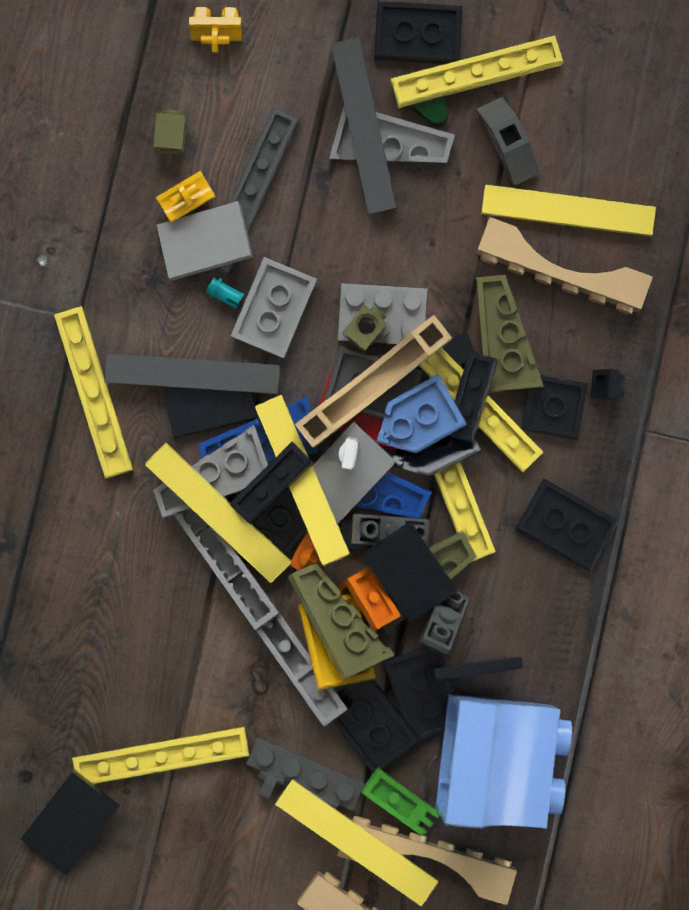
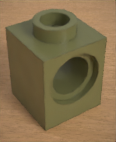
(170, 132)
(361, 340)

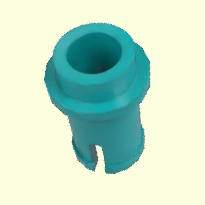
(224, 293)

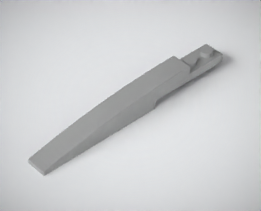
(262, 615)

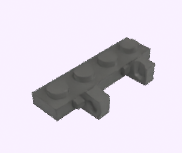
(283, 765)

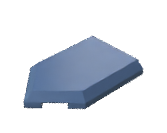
(420, 417)

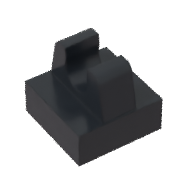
(606, 384)

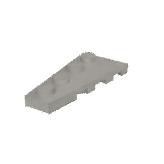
(401, 141)
(226, 469)

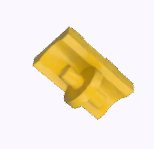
(215, 29)
(185, 197)

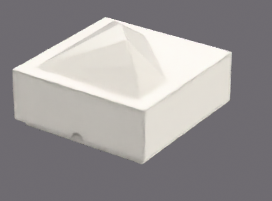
(348, 452)

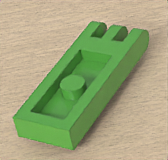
(399, 801)

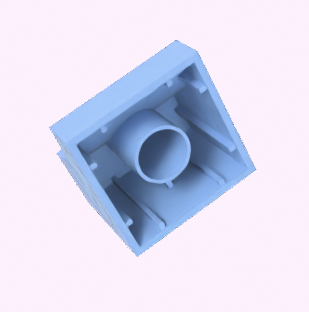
(500, 762)

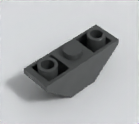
(509, 140)
(374, 528)
(444, 624)

